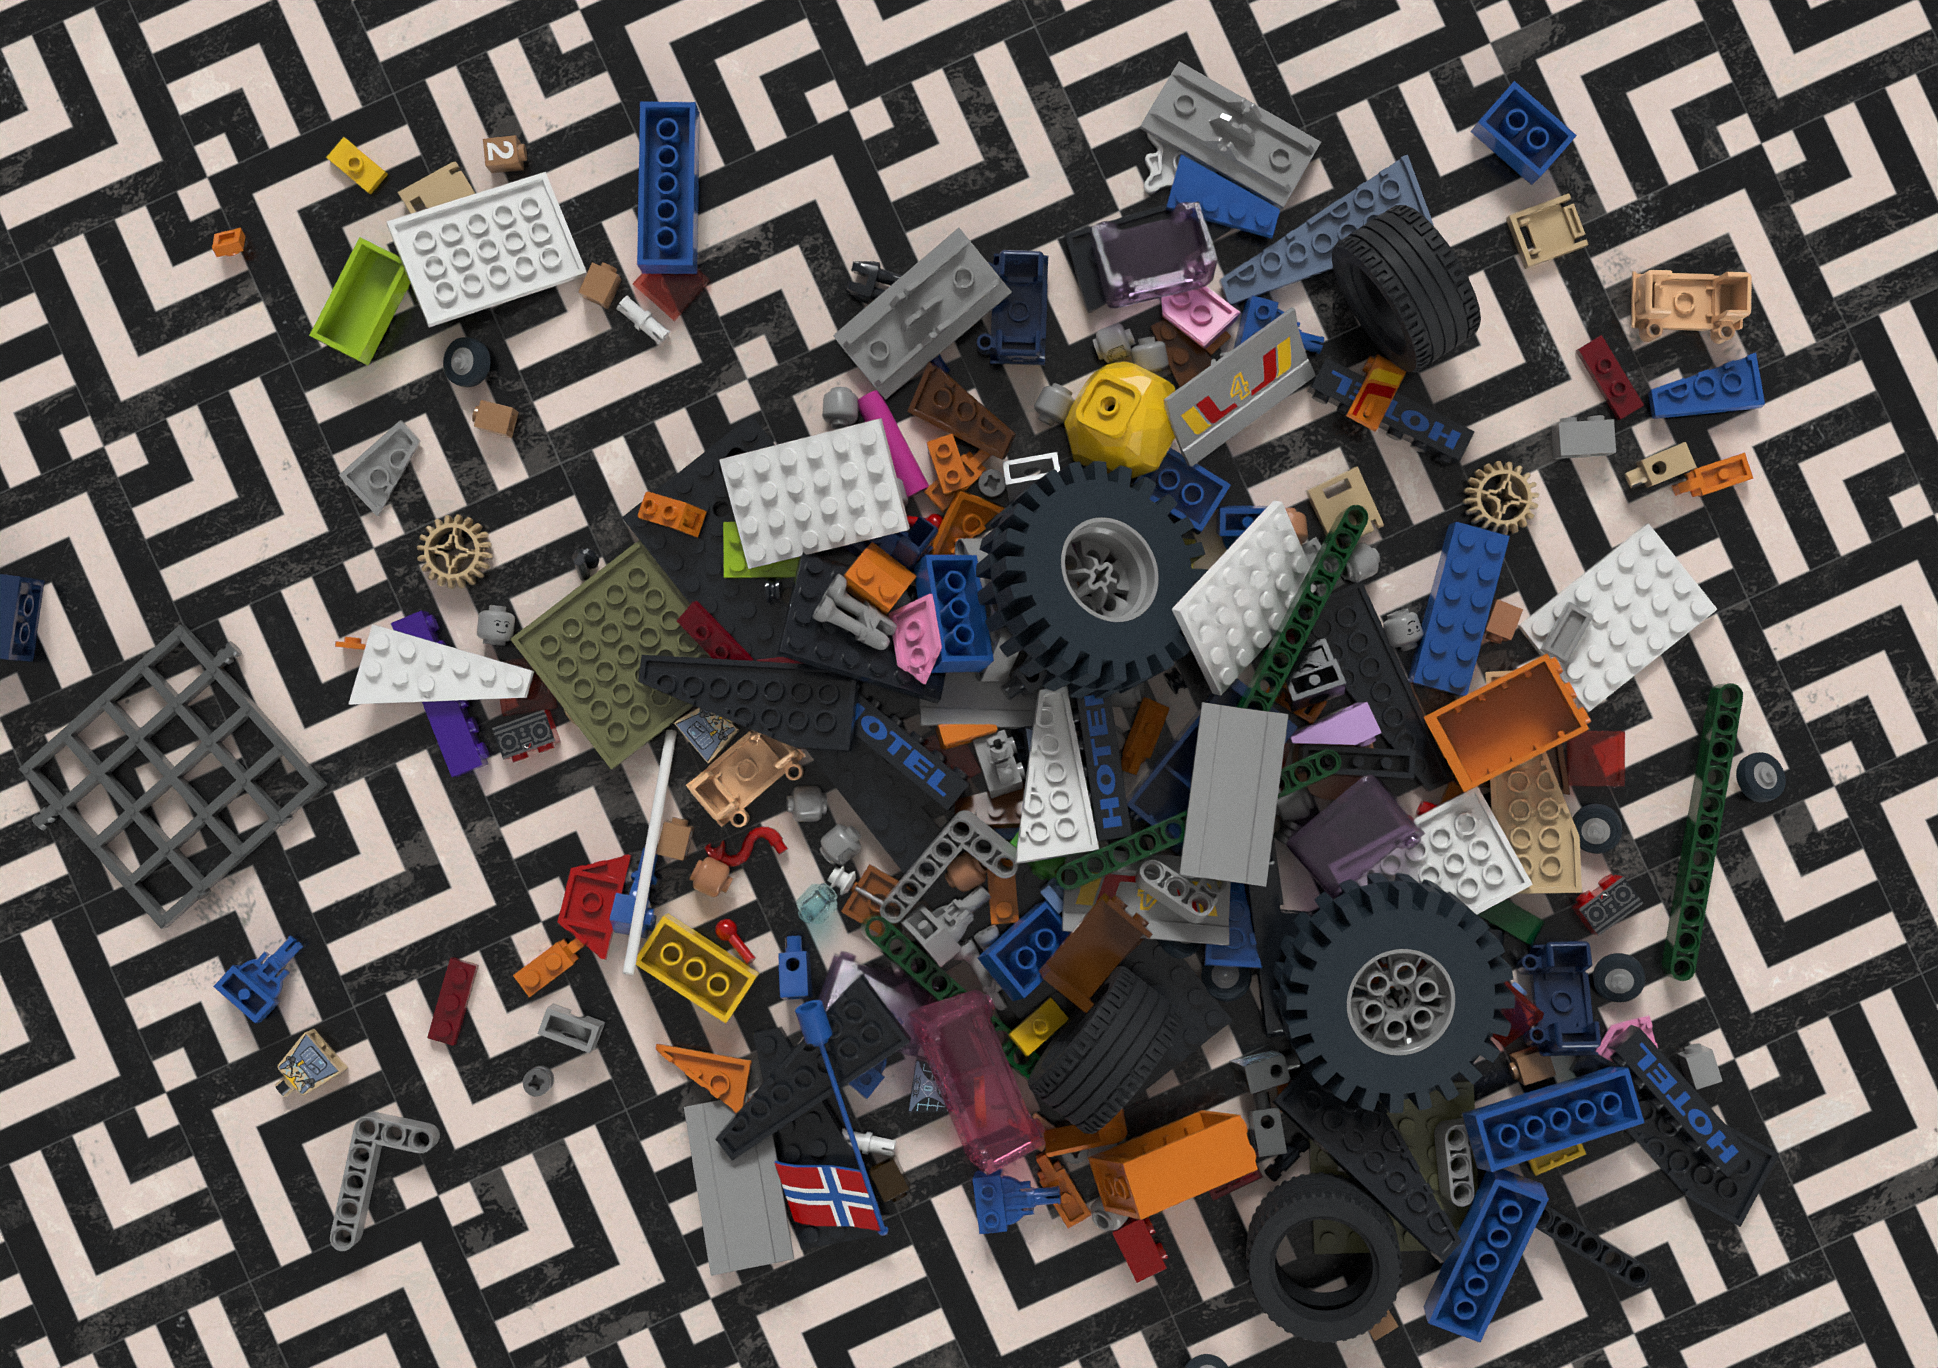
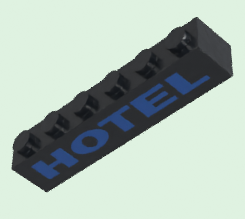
(1403, 418)
(908, 753)
(1102, 766)
(1679, 1101)

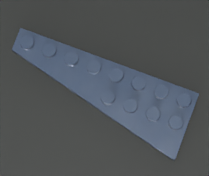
(1310, 246)

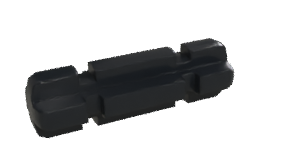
(1285, 1161)

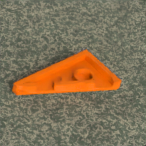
(963, 519)
(720, 1074)

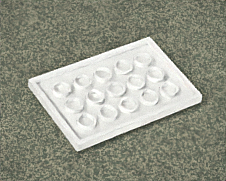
(486, 249)
(815, 493)
(1243, 597)
(1639, 609)
(1461, 854)

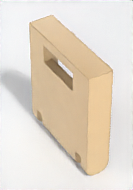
(437, 188)
(1550, 230)
(1357, 494)

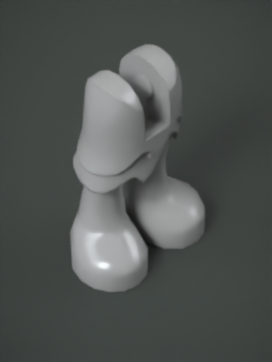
(870, 622)
(969, 952)

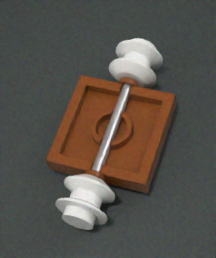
(866, 894)

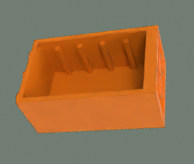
(1507, 722)
(1173, 1163)

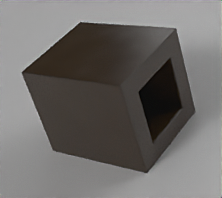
(890, 1179)

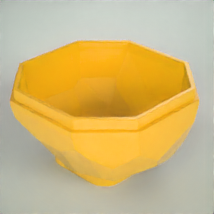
(1132, 433)

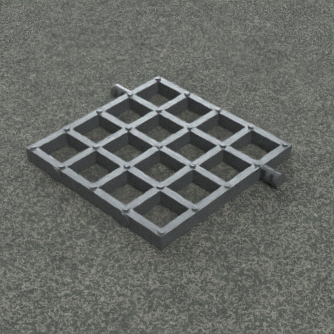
(173, 776)

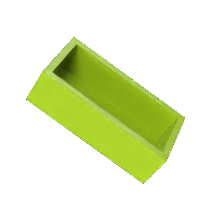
(362, 302)

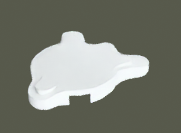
(1162, 166)

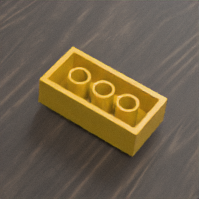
(696, 967)

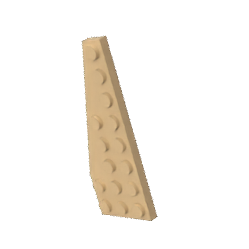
(1537, 823)

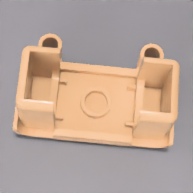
(1690, 302)
(743, 775)

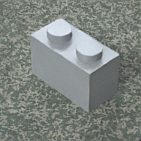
(1583, 438)

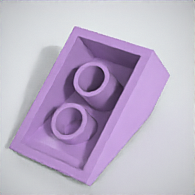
(1348, 726)

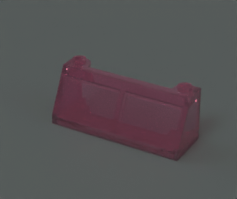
(976, 1080)

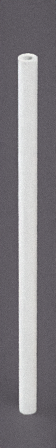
(649, 853)

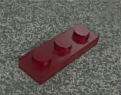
(452, 1001)

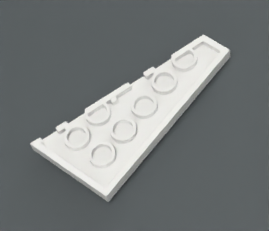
(418, 670)
(1056, 799)

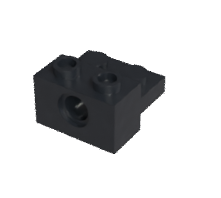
(1312, 677)

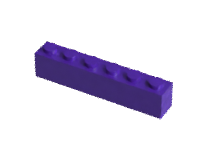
(449, 719)

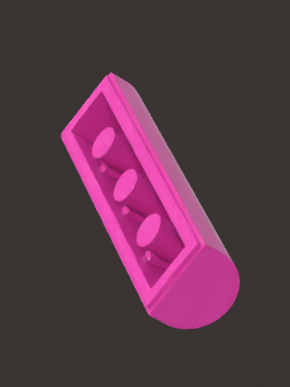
(873, 407)

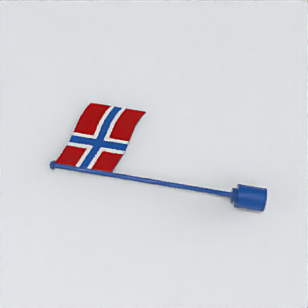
(829, 1192)

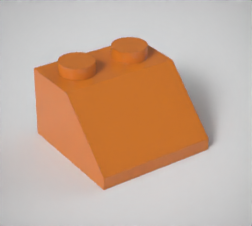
(878, 578)

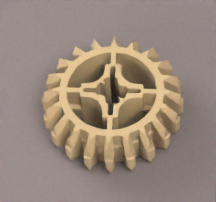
(1523, 501)
(455, 539)

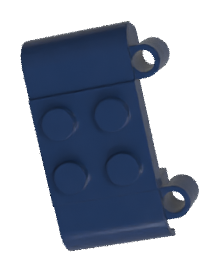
(1020, 319)
(903, 547)
(1563, 995)

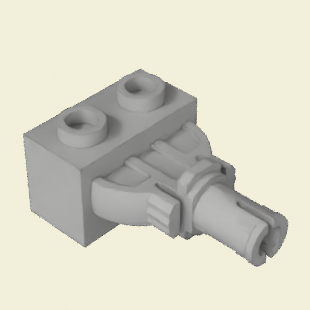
(998, 763)
(942, 928)

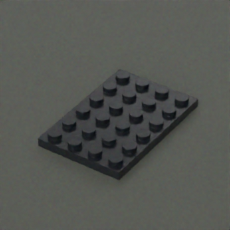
(836, 648)

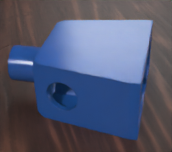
(794, 983)

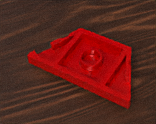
(590, 902)

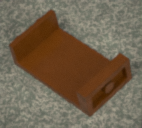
(1094, 950)

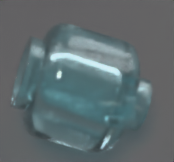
(817, 903)

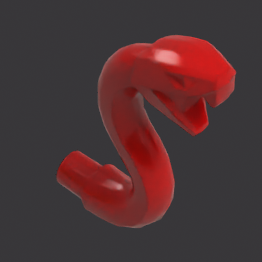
(768, 833)

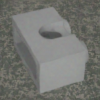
(1014, 470)
(559, 1020)

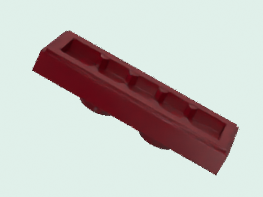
(1609, 377)
(711, 634)

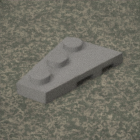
(381, 466)

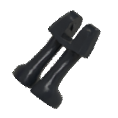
(875, 275)

